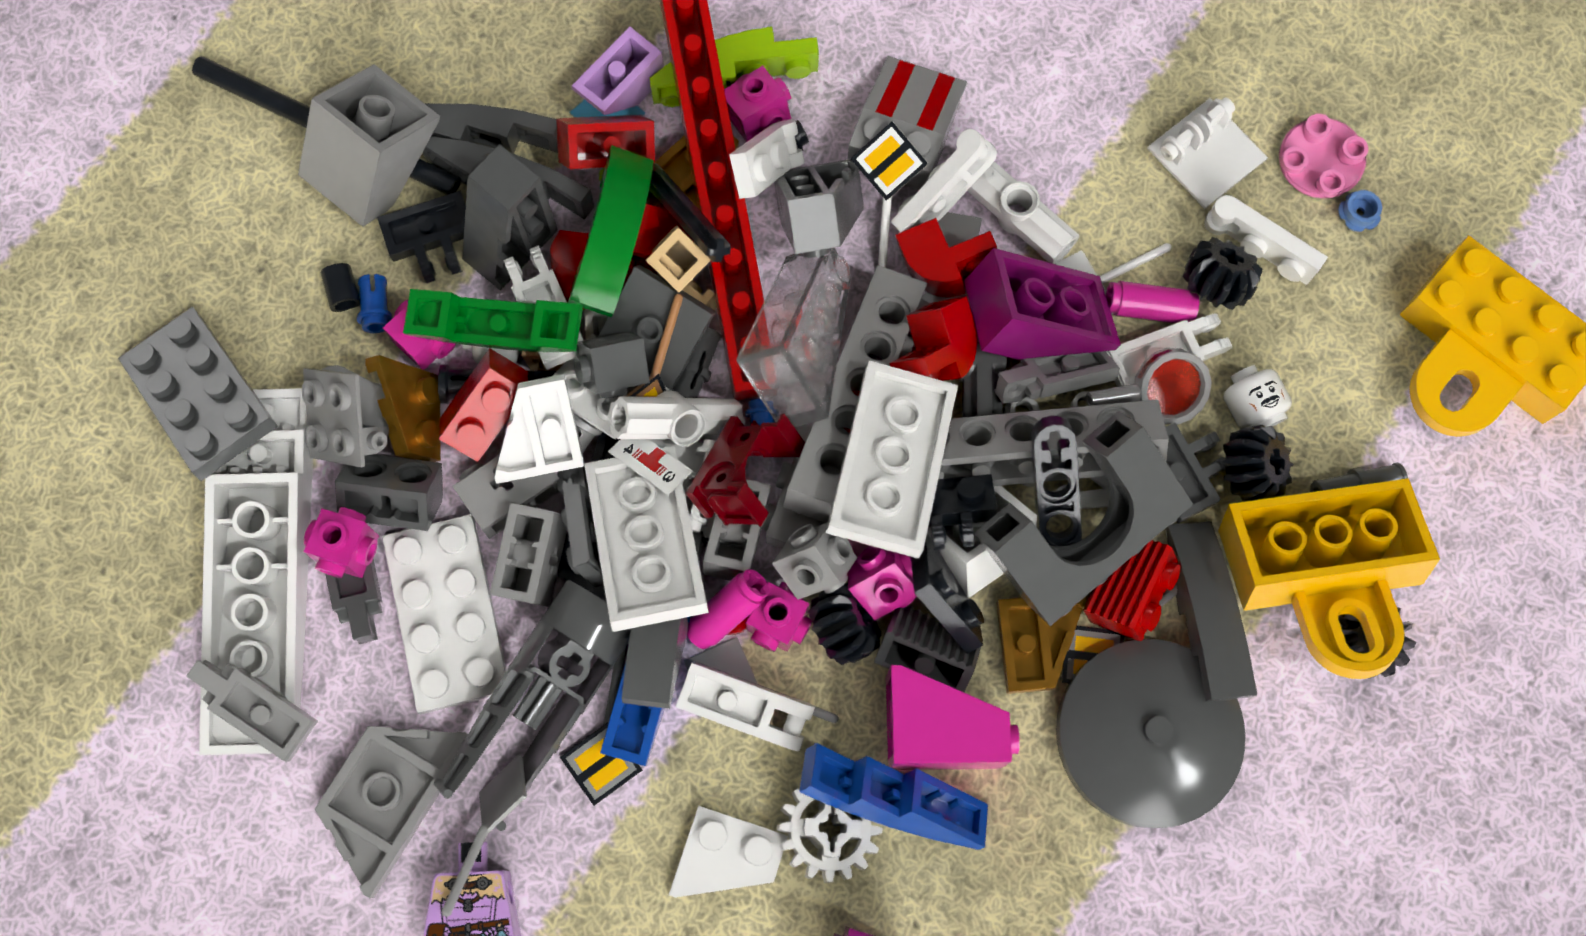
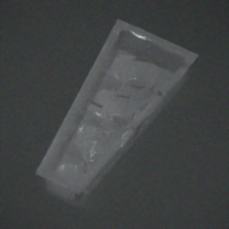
(798, 338)

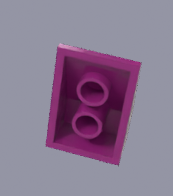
(1038, 308)

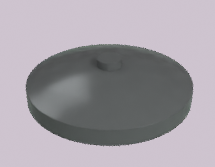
(1145, 738)

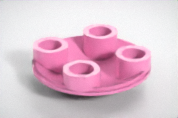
(1322, 157)

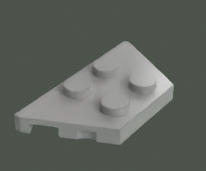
(385, 797)

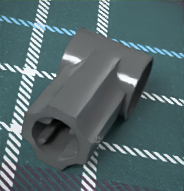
(980, 385)

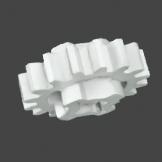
(827, 853)

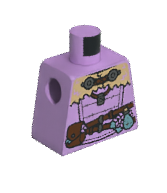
(484, 904)

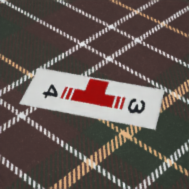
(651, 463)

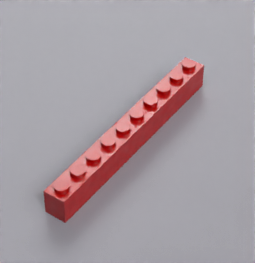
(708, 146)

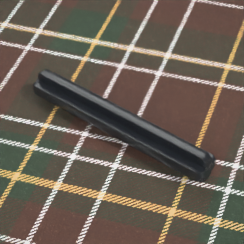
(688, 215)

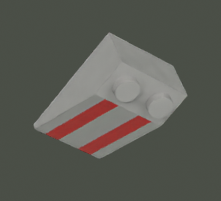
(918, 103)

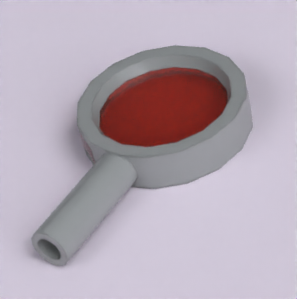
(1172, 377)

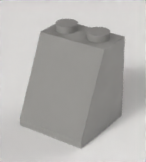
(364, 142)

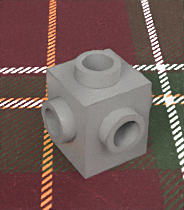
(814, 561)

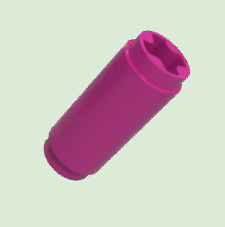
(1152, 302)
(728, 609)

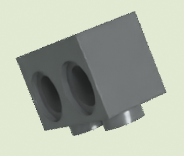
(392, 491)

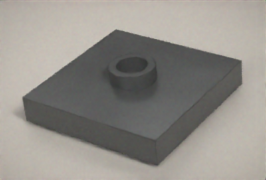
(644, 312)

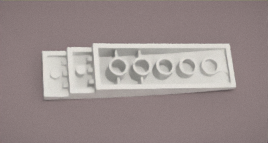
(258, 565)

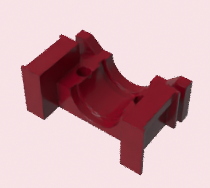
(721, 480)

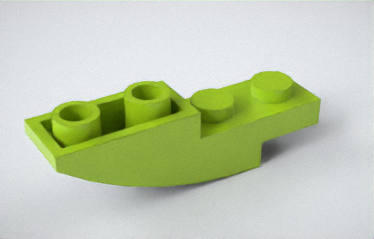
(743, 54)

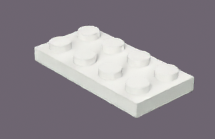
(892, 460)
(643, 547)
(445, 613)

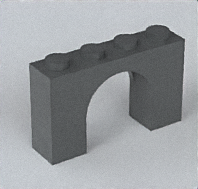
(1141, 505)

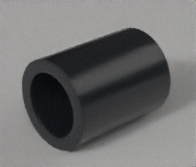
(340, 287)

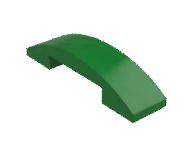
(612, 231)
(493, 323)

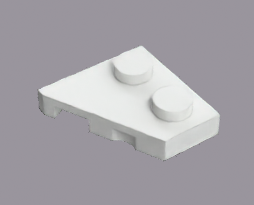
(539, 432)
(726, 855)

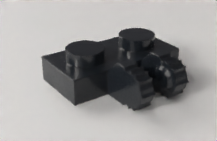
(425, 228)
(961, 503)

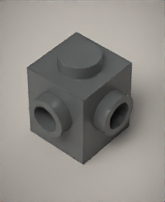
(611, 364)

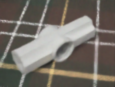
(1036, 226)
(671, 417)

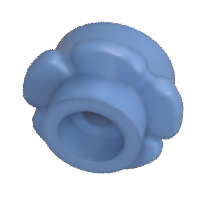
(1368, 203)

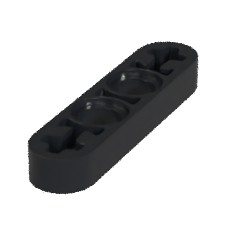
(1066, 500)

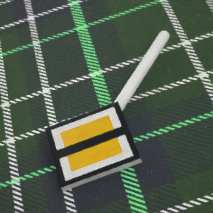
(888, 164)

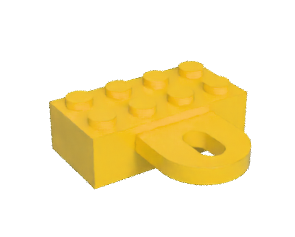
(1498, 335)
(1333, 558)

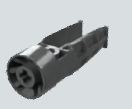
(582, 633)

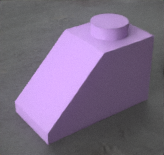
(620, 74)

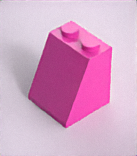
(943, 727)

